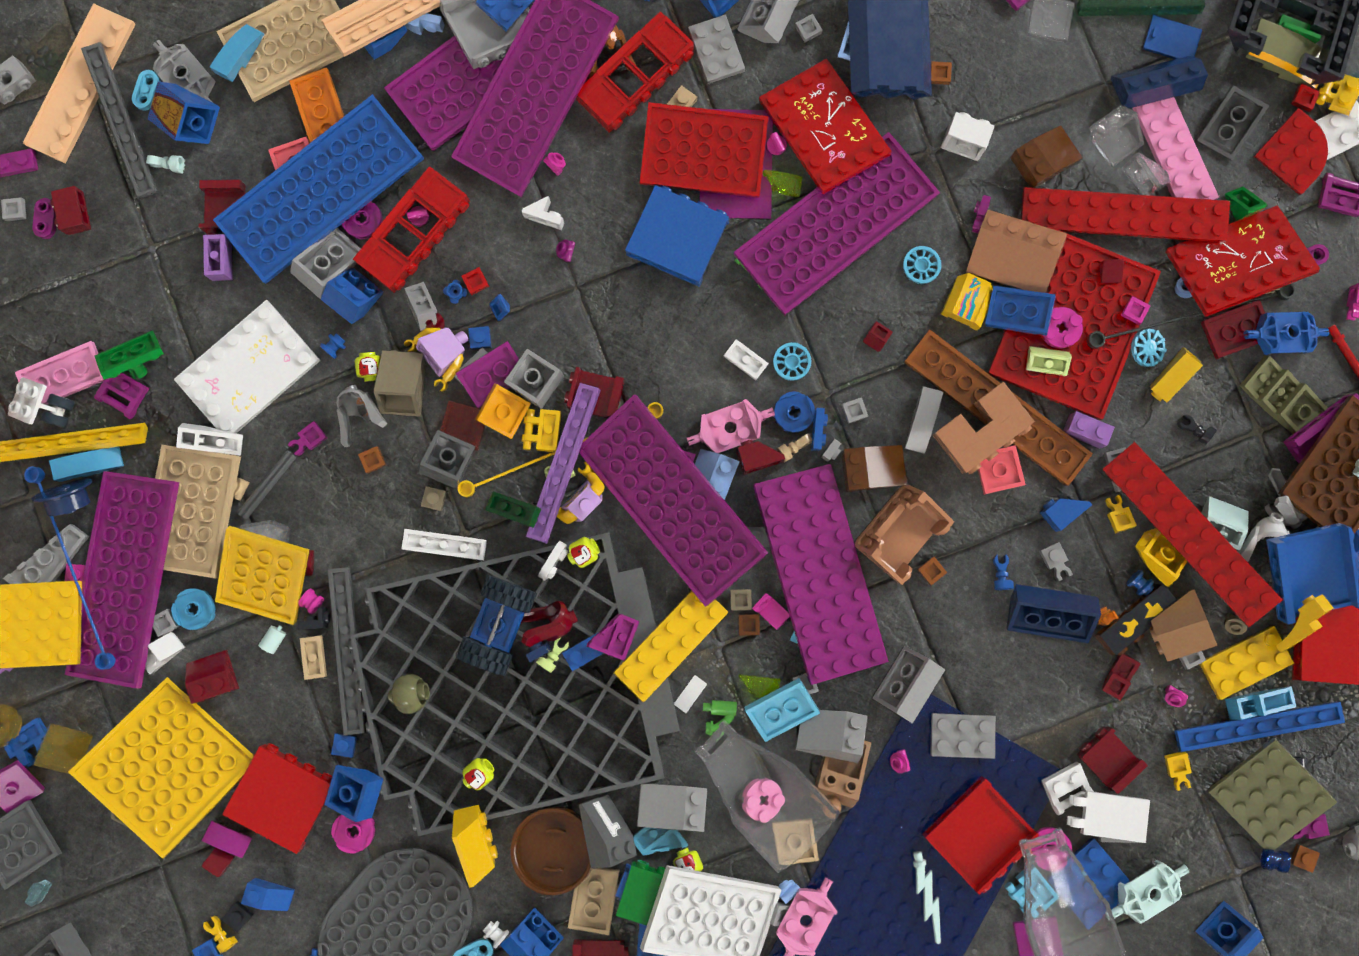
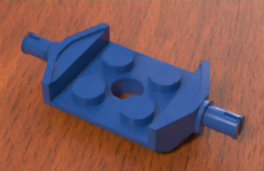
(1274, 336)

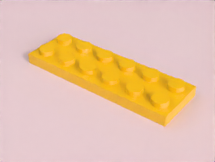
(669, 645)

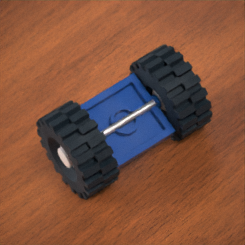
(496, 625)

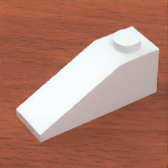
(208, 439)

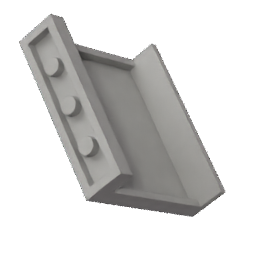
(477, 33)

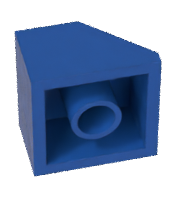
(353, 792)

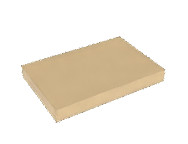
(594, 901)

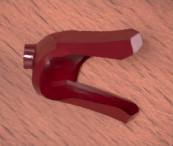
(560, 623)

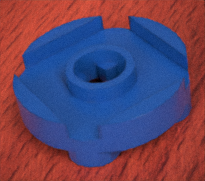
(798, 401)

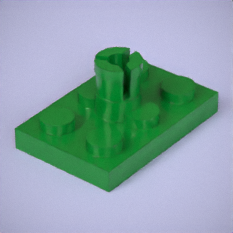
(129, 356)

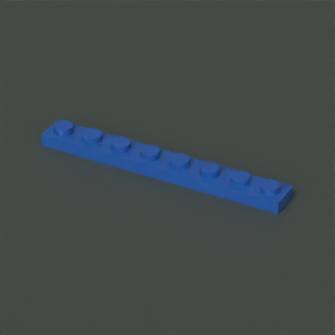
(1259, 726)

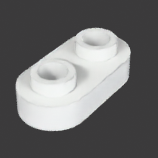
(557, 554)

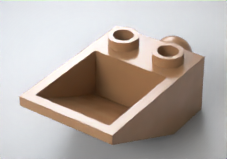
(842, 779)

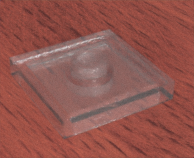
(1050, 19)

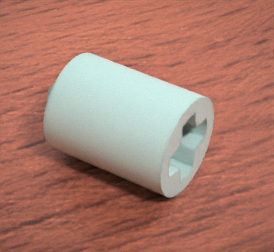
(272, 639)

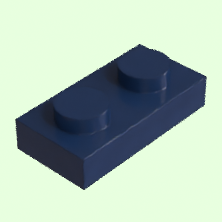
(538, 650)

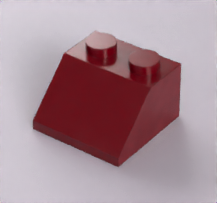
(757, 456)
(210, 677)

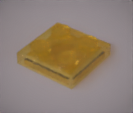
(62, 748)

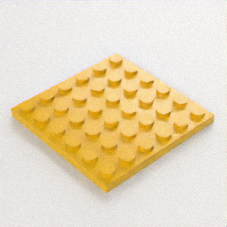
(163, 767)

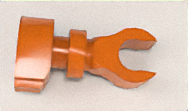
(1106, 616)

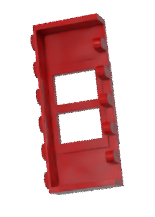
(606, 100)
(387, 262)

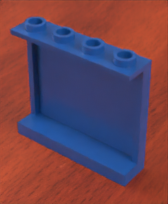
(677, 235)
(1314, 565)

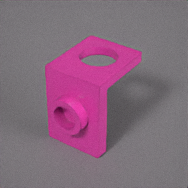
(771, 611)

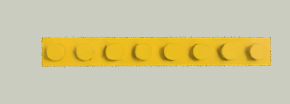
(73, 442)

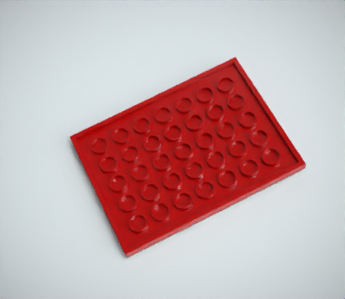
(1091, 371)

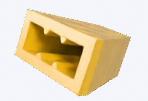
(1175, 375)

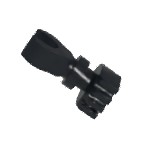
(1205, 435)

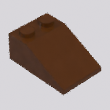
(1045, 156)
(873, 467)

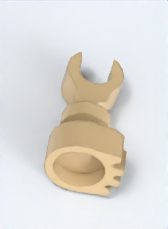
(794, 447)

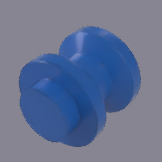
(333, 345)
(1144, 586)

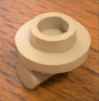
(240, 488)

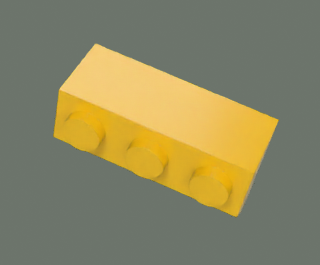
(473, 843)

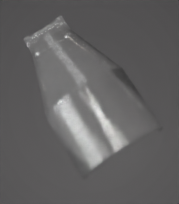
(800, 819)
(1063, 905)

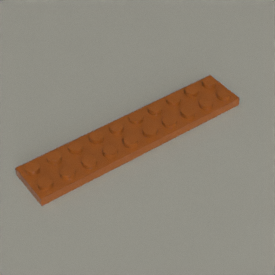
(968, 383)

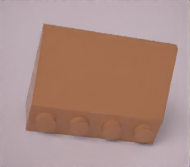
(1016, 252)

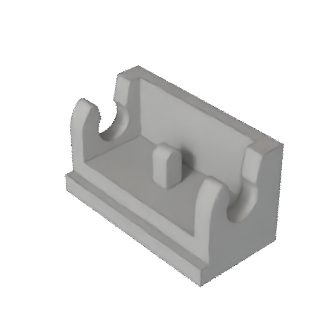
(421, 304)

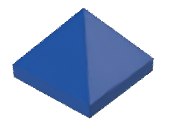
(499, 307)

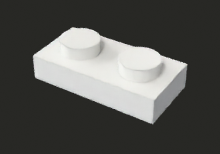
(746, 359)

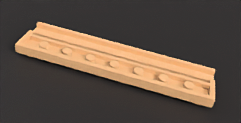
(372, 19)
(73, 90)

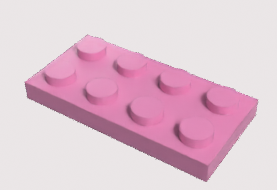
(65, 372)

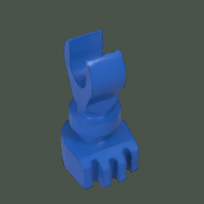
(1002, 583)

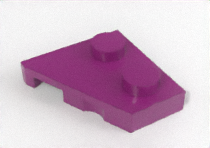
(615, 637)

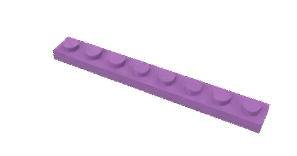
(564, 461)

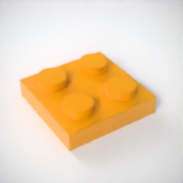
(503, 411)

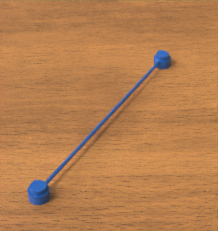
(102, 660)

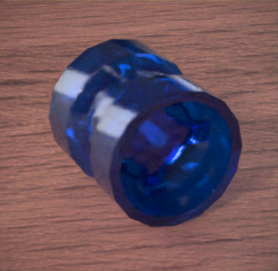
(1275, 860)

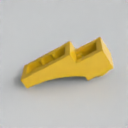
(1307, 621)

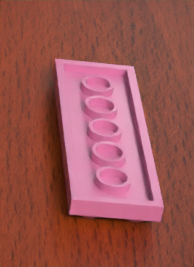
(1175, 150)

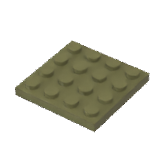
(1272, 795)

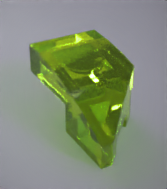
(784, 182)
(760, 685)

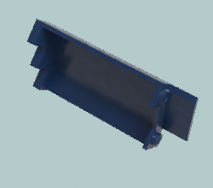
(890, 48)

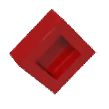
(1305, 97)
(475, 281)

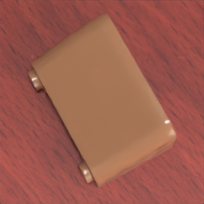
(902, 531)

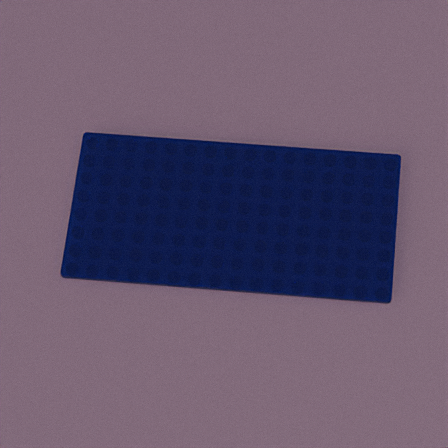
(877, 840)

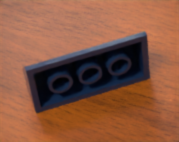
(1160, 81)
(1053, 613)

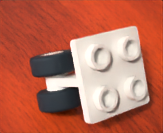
(28, 401)

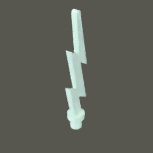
(925, 882)

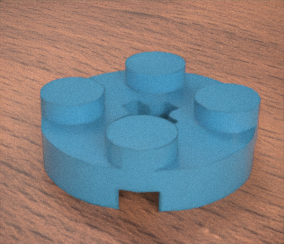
(187, 619)

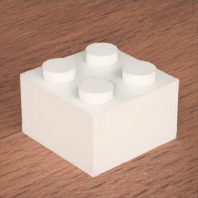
(967, 136)

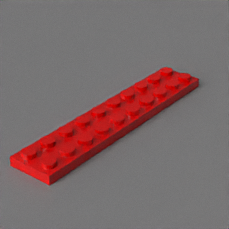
(1127, 214)
(1192, 535)

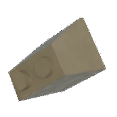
(400, 383)

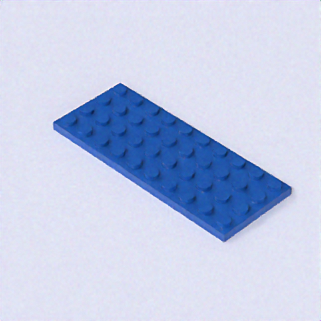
(318, 189)

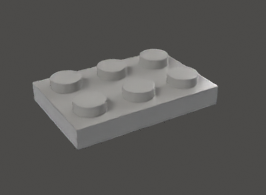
(716, 49)
(963, 735)

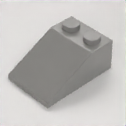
(324, 261)
(833, 735)
(672, 807)

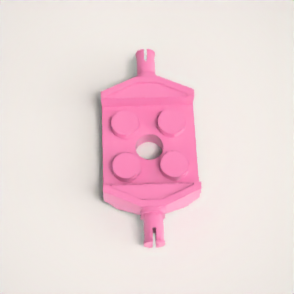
(745, 418)
(805, 939)

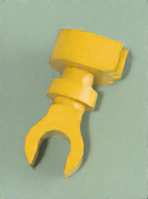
(220, 936)

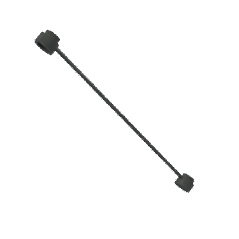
(1098, 339)

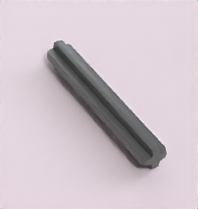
(266, 484)

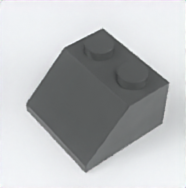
(446, 459)

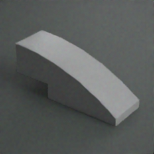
(923, 419)

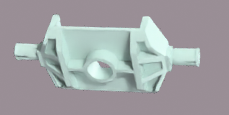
(1135, 895)

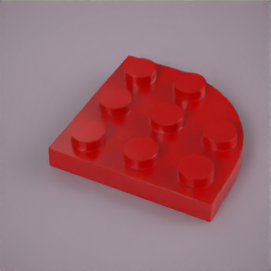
(1296, 152)

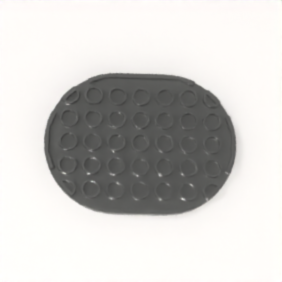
(400, 907)

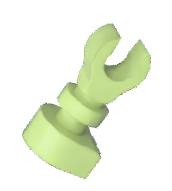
(552, 656)

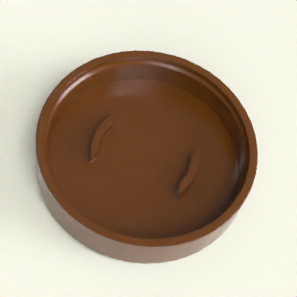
(551, 851)

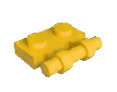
(1344, 98)
(547, 430)

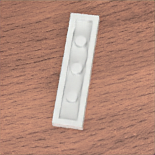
(444, 544)

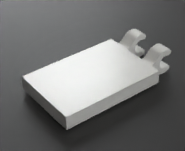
(1111, 816)

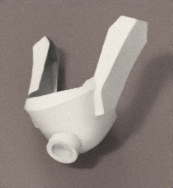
(1267, 527)

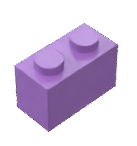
(217, 257)
(1088, 430)

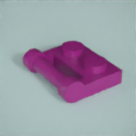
(1337, 199)
(125, 387)

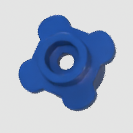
(454, 297)

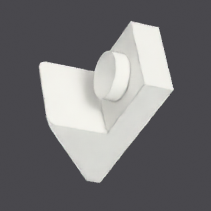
(538, 213)
(162, 651)

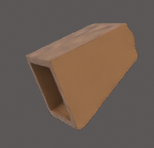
(1182, 628)

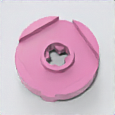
(767, 810)

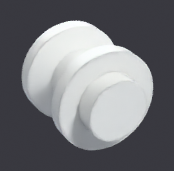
(495, 933)

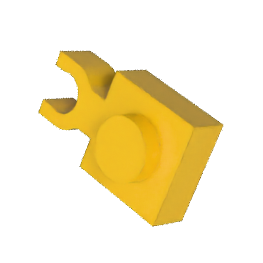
(1120, 517)
(1178, 766)

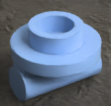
(788, 890)

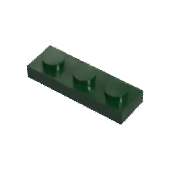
(513, 509)

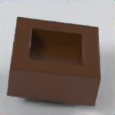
(749, 624)

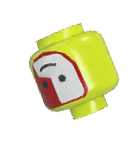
(367, 366)
(583, 552)
(478, 774)
(688, 860)

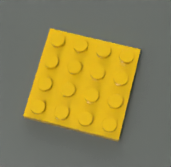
(261, 575)
(40, 624)

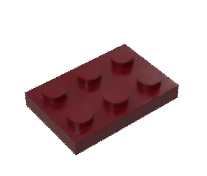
(1227, 329)

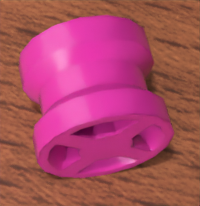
(311, 601)

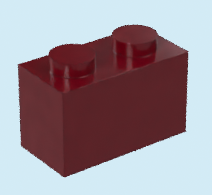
(70, 210)

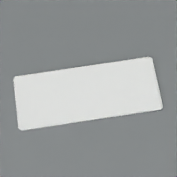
(690, 694)

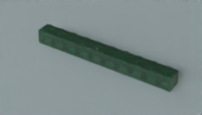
(1139, 7)

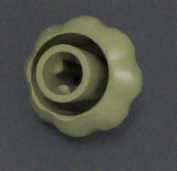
(409, 693)

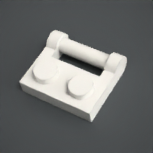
(1063, 783)

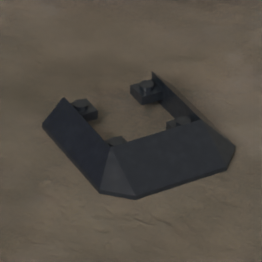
(1331, 18)

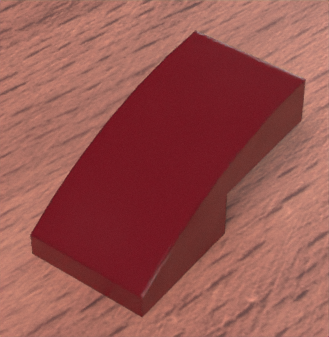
(1119, 676)

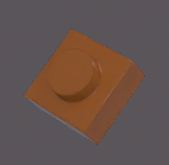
(941, 72)
(372, 459)
(932, 571)
(1304, 858)

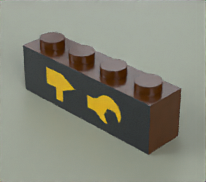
(1135, 620)

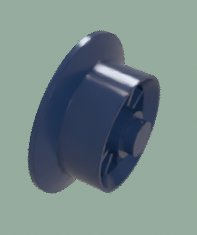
(64, 497)

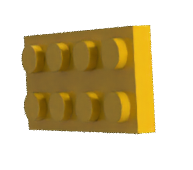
(1245, 663)

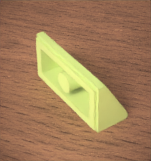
(1048, 361)

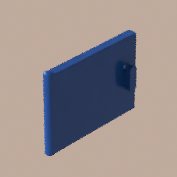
(1171, 38)

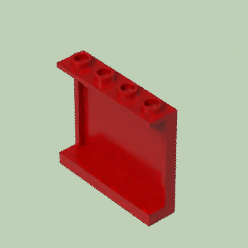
(1331, 651)
(279, 797)
(980, 835)

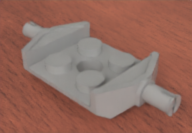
(179, 57)

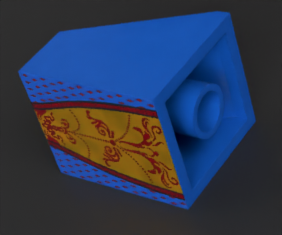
(183, 113)

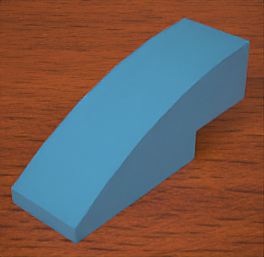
(237, 52)
(86, 463)
(1260, 703)

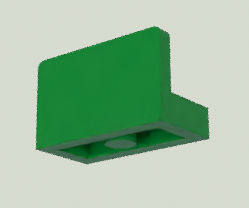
(1299, 27)

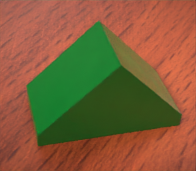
(1244, 203)

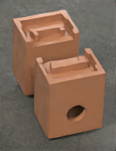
(1005, 420)

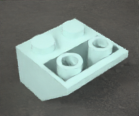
(1228, 520)

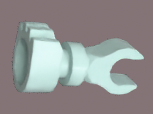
(174, 162)

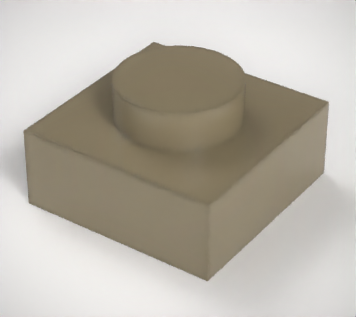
(433, 498)
(741, 599)

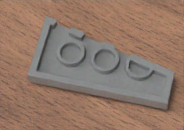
(50, 560)

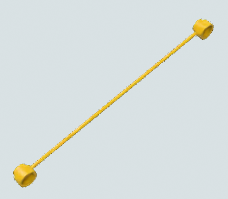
(467, 488)

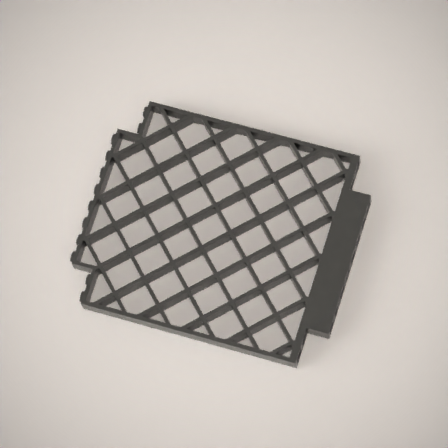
(657, 711)

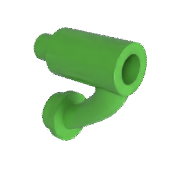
(724, 708)

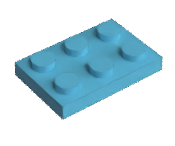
(782, 710)

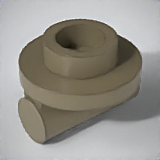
(1234, 624)

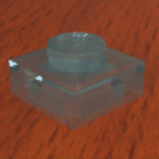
(37, 892)

